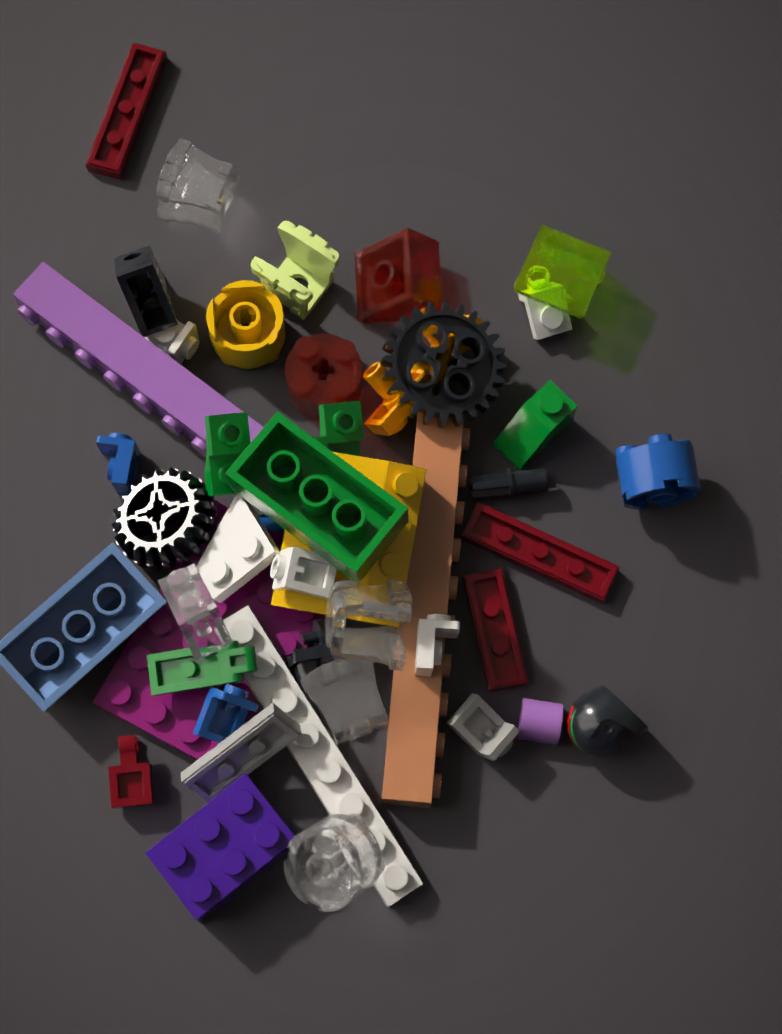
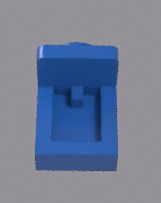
(223, 713)

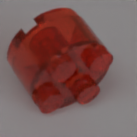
(319, 357)

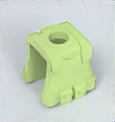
(306, 259)

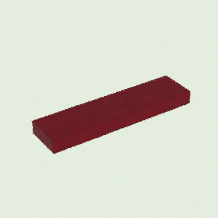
(126, 111)
(540, 552)

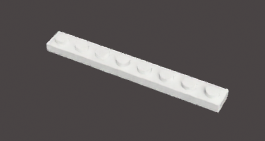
(319, 755)

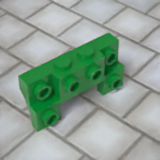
(230, 435)

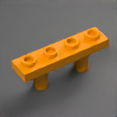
(387, 417)

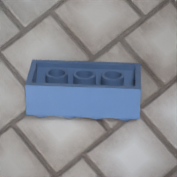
(78, 626)

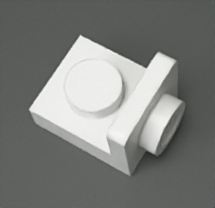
(178, 341)
(302, 572)
(427, 648)

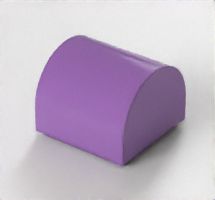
(540, 721)

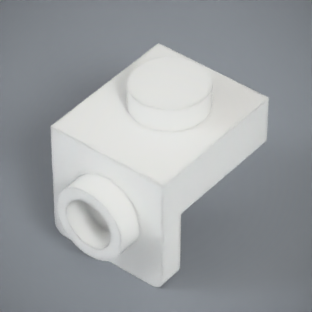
(545, 319)

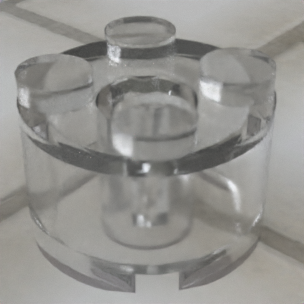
(333, 862)

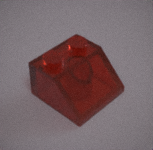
(397, 277)

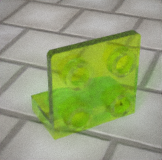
(562, 271)

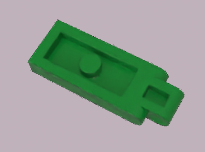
(179, 672)

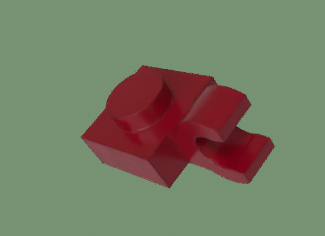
(130, 781)

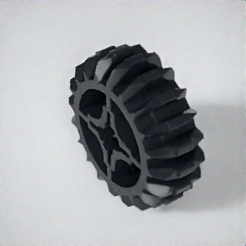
(177, 525)

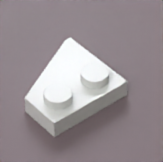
(236, 551)

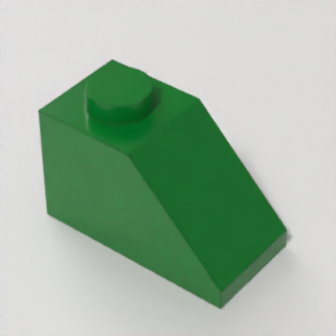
(536, 425)

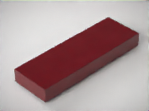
(495, 630)

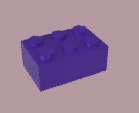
(221, 848)

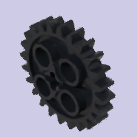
(411, 353)

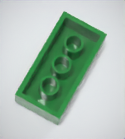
(317, 497)

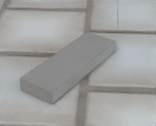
(241, 752)

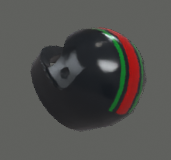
(598, 719)

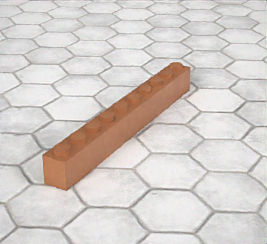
(418, 699)

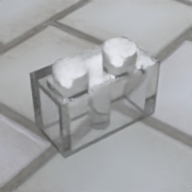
(195, 611)

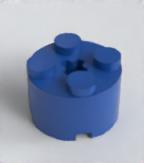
(657, 472)

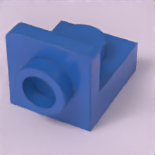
(125, 466)

